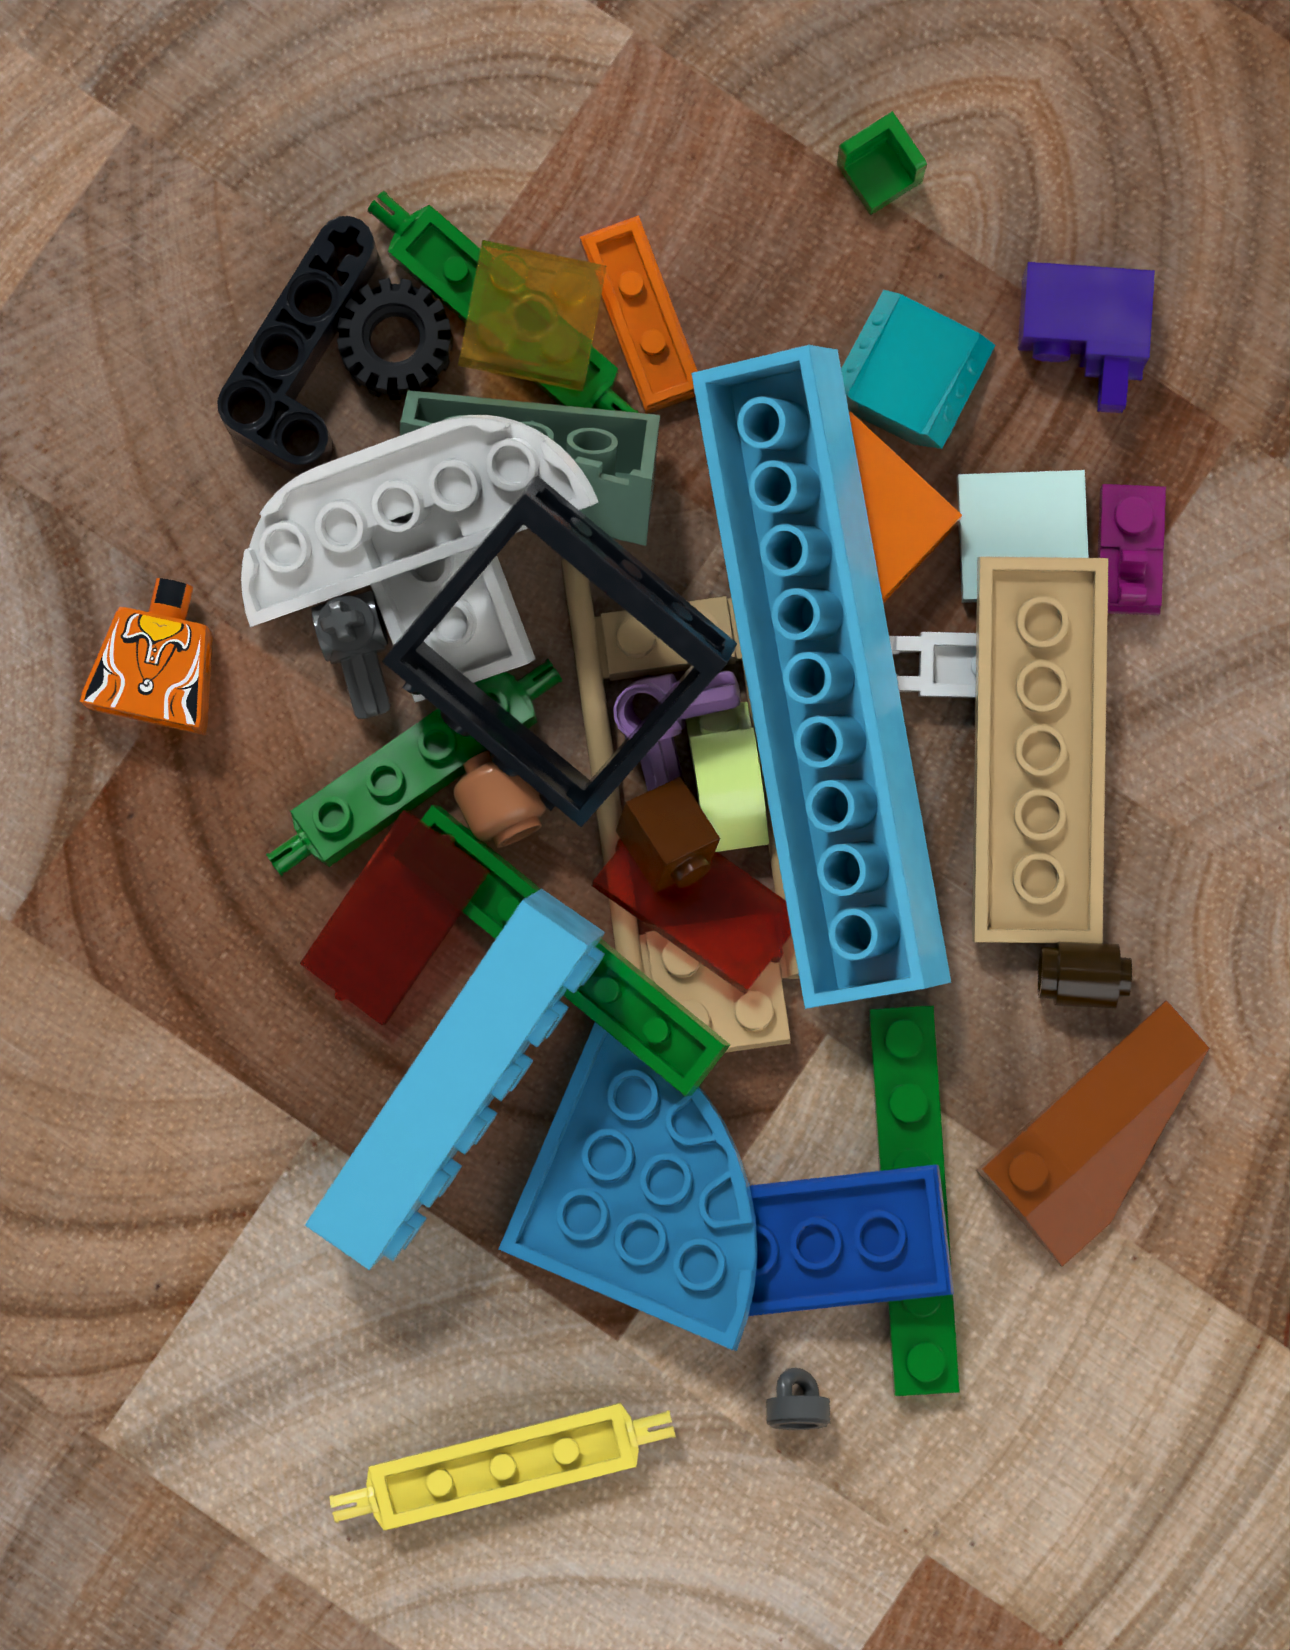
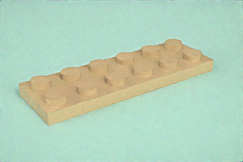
(1040, 749)

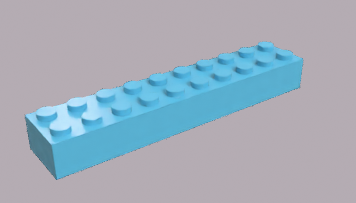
(821, 676)

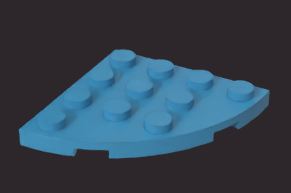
(642, 1197)

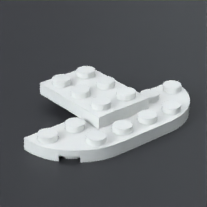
(405, 525)

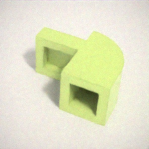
(729, 777)

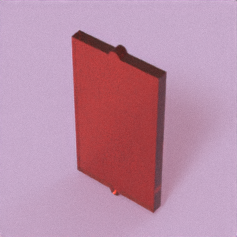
(394, 917)
(719, 920)

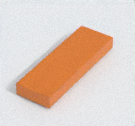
(642, 314)

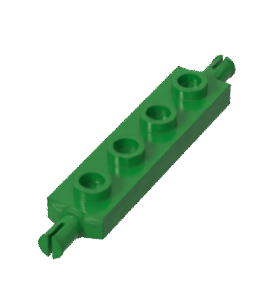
(447, 265)
(399, 776)

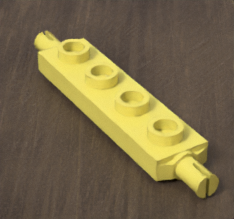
(502, 1466)

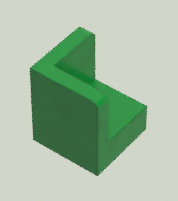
(881, 163)

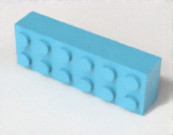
(455, 1078)

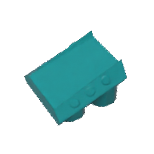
(913, 370)

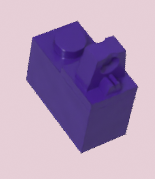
(1091, 314)

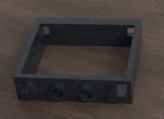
(624, 580)

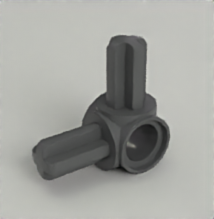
(352, 634)

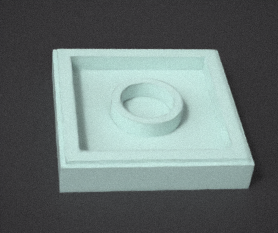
(1019, 518)

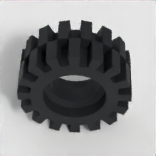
(386, 302)

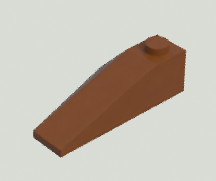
(1089, 1144)

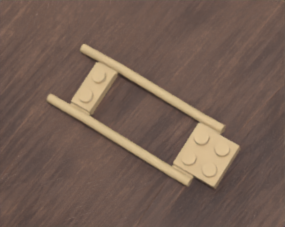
(623, 648)

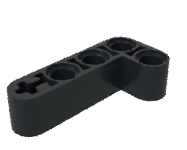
(311, 339)

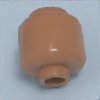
(496, 804)

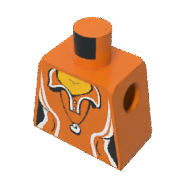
(154, 664)

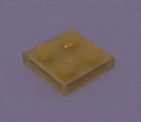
(532, 315)

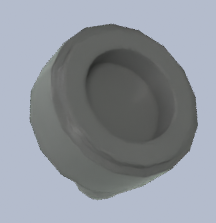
(798, 1411)

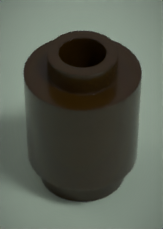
(1084, 974)

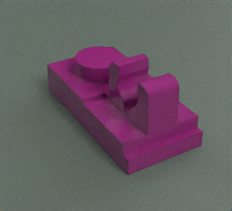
(1134, 544)

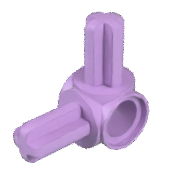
(662, 761)

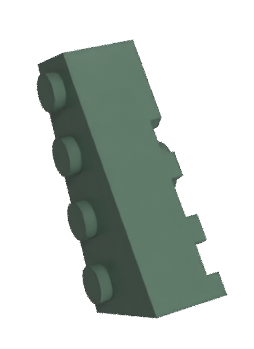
(608, 445)

